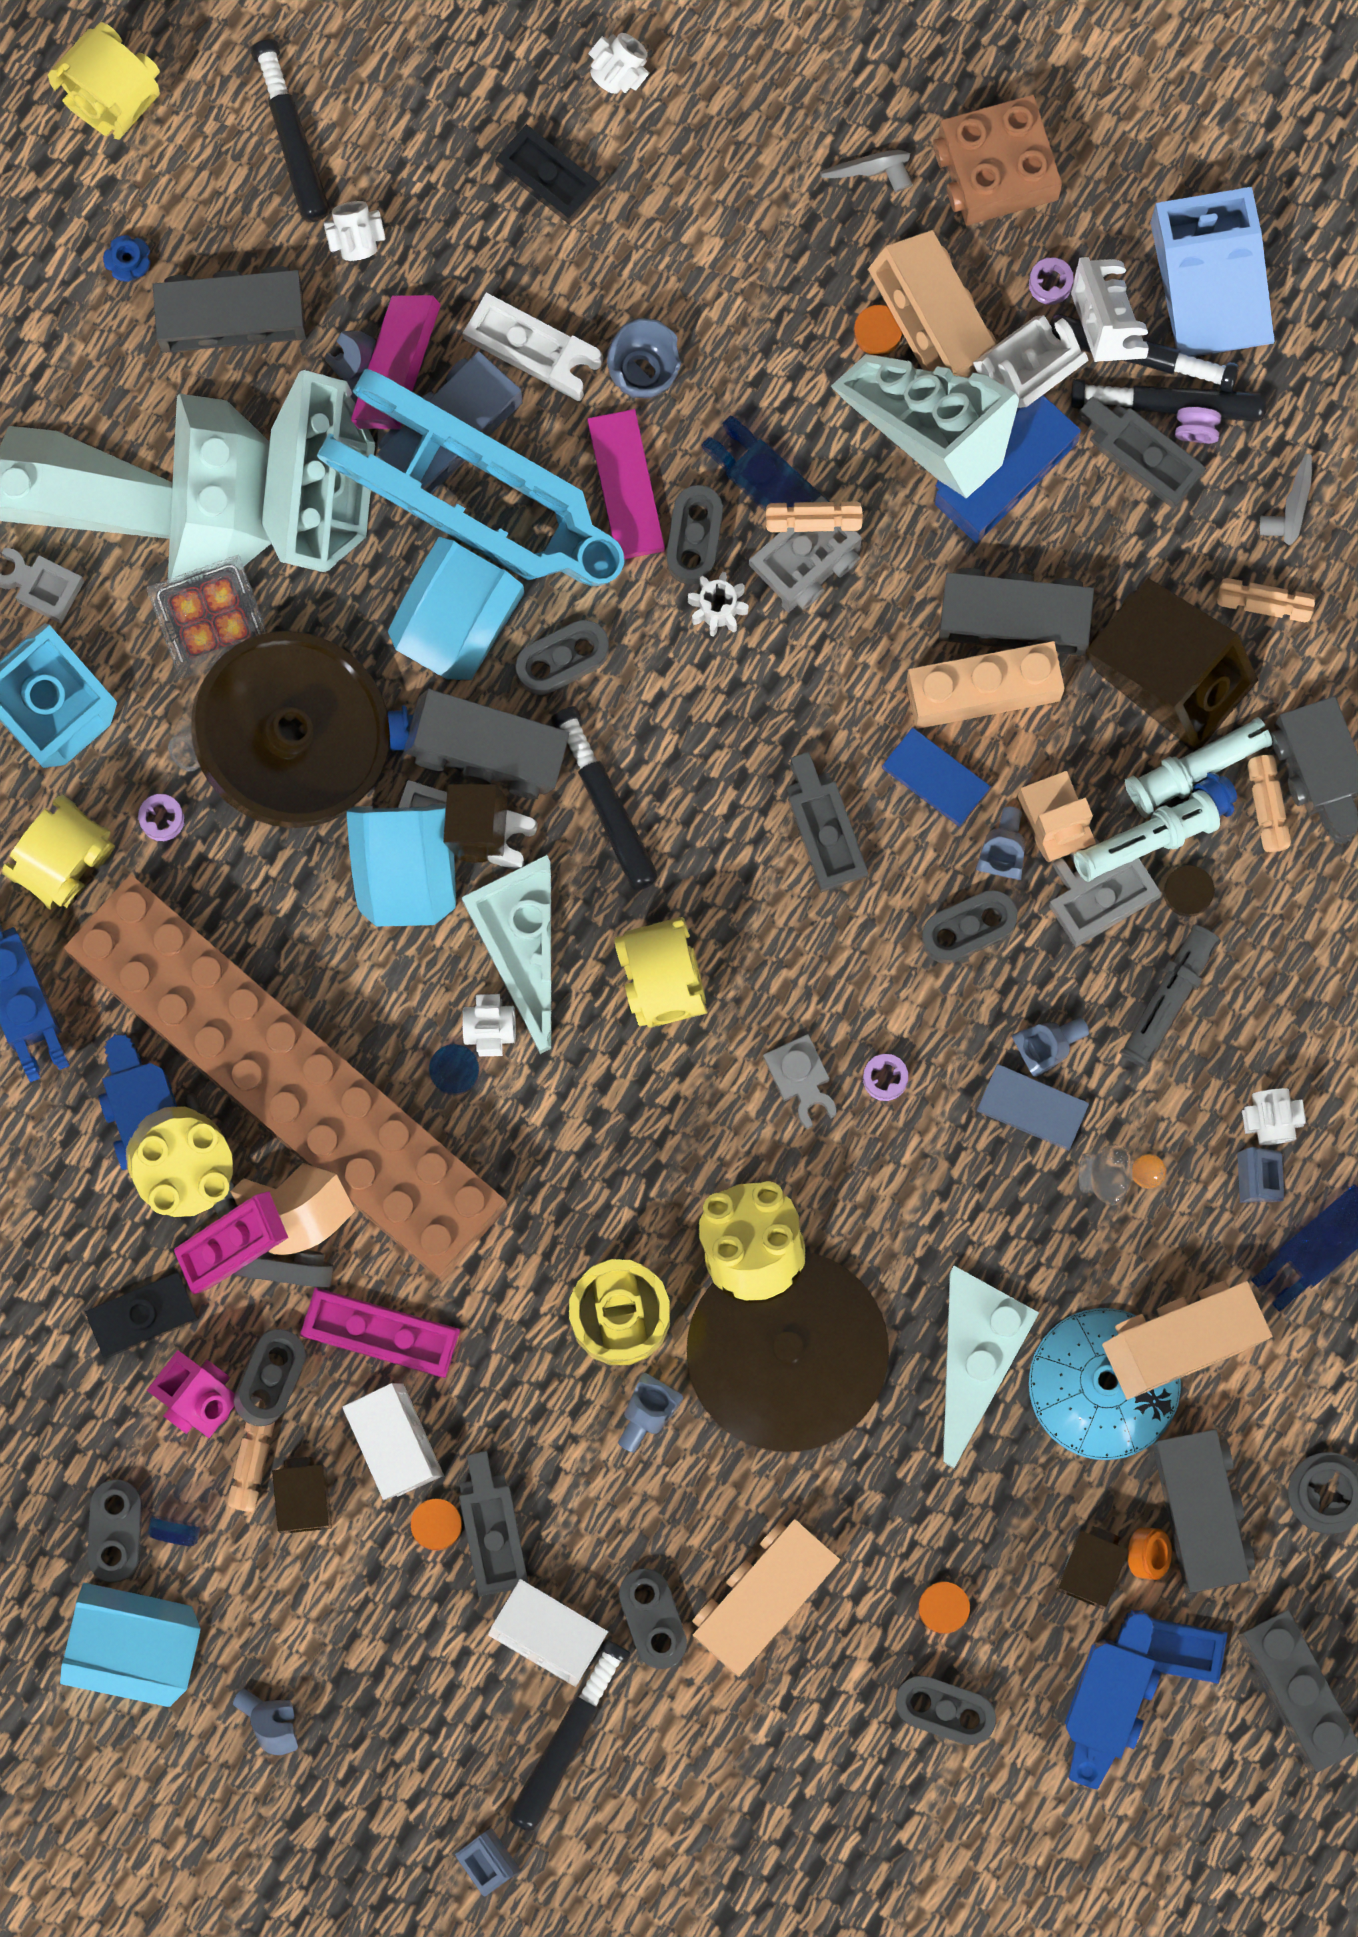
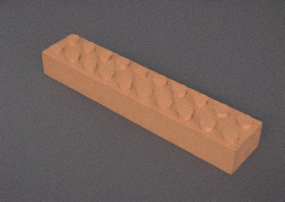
(286, 1077)

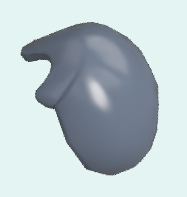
(647, 341)

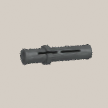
(1180, 978)

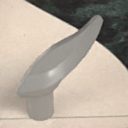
(889, 161)
(1295, 507)

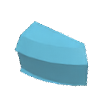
(454, 611)
(51, 698)
(401, 864)
(130, 1645)

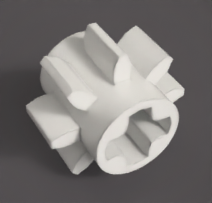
(618, 63)
(354, 230)
(728, 611)
(489, 1025)
(1274, 1116)

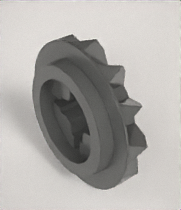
(1305, 1502)

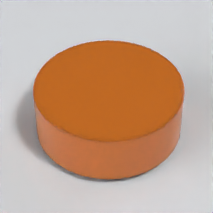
(877, 331)
(436, 1524)
(1149, 1553)
(944, 1607)

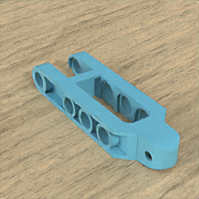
(575, 546)

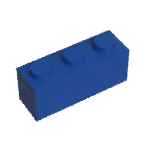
(1035, 446)

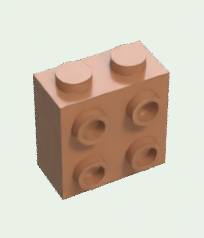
(997, 160)

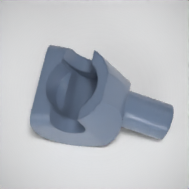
(356, 358)
(1004, 847)
(1048, 1043)
(648, 1410)
(266, 1721)

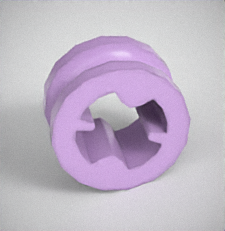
(1055, 294)
(1198, 425)
(151, 828)
(877, 1064)

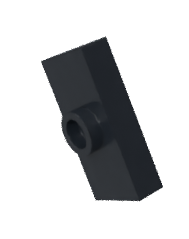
(547, 174)
(141, 1315)

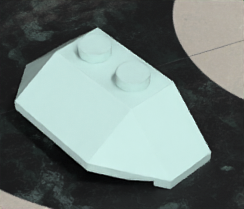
(216, 485)
(308, 506)

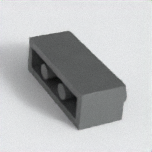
(229, 310)
(1015, 611)
(486, 744)
(1203, 1511)
(1299, 1692)

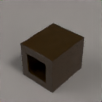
(475, 821)
(301, 1496)
(1092, 1567)

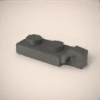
(1142, 451)
(824, 826)
(491, 1529)

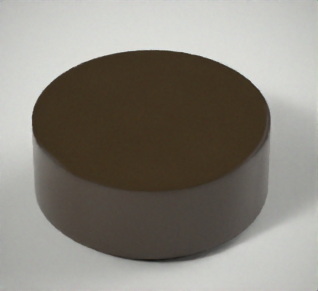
(1189, 891)

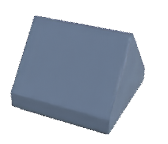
(1260, 1175)
(487, 1862)

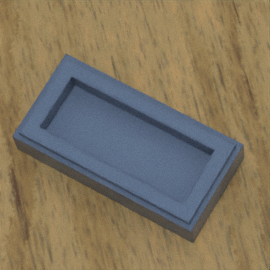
(1033, 1107)

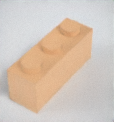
(931, 304)
(985, 685)
(1185, 1337)
(764, 1596)

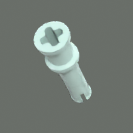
(1178, 776)
(1166, 829)

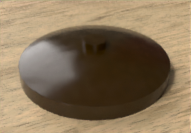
(290, 729)
(790, 1365)

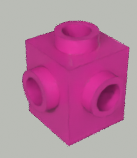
(193, 1394)

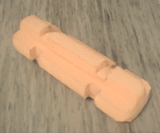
(814, 516)
(1265, 600)
(1269, 803)
(250, 1467)

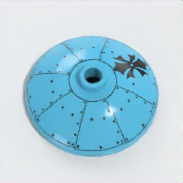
(1075, 1406)

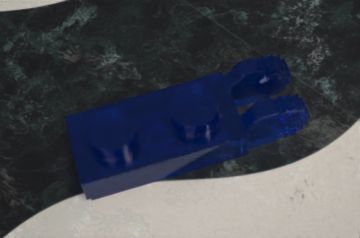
(760, 470)
(1316, 1248)

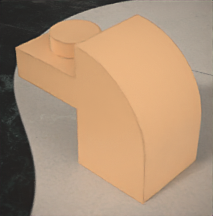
(1057, 816)
(308, 1203)

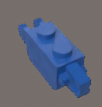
(24, 1006)
(131, 1091)
(1109, 1698)

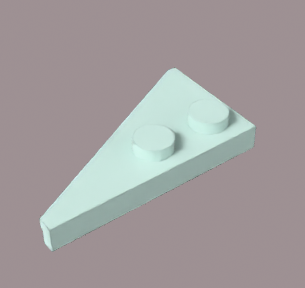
(516, 931)
(981, 1345)

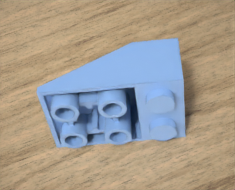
(1213, 272)

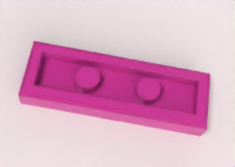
(399, 352)
(626, 483)
(231, 1243)
(380, 1332)

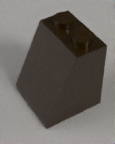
(1173, 662)

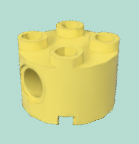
(106, 81)
(58, 853)
(663, 973)
(179, 1162)
(752, 1240)
(619, 1312)

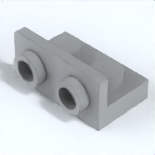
(801, 561)

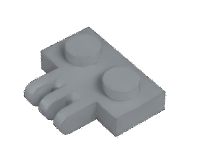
(1102, 902)

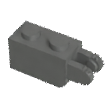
(1322, 765)

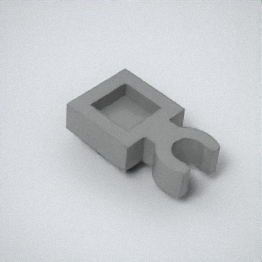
(43, 586)
(798, 1073)

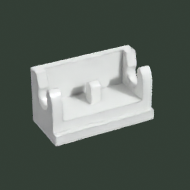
(1107, 312)
(1033, 359)
(393, 1440)
(547, 1633)

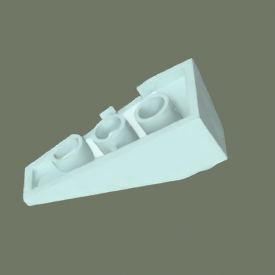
(939, 419)
(76, 486)

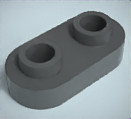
(693, 535)
(560, 655)
(968, 927)
(303, 1269)
(268, 1381)
(115, 1531)
(653, 1618)
(945, 1710)

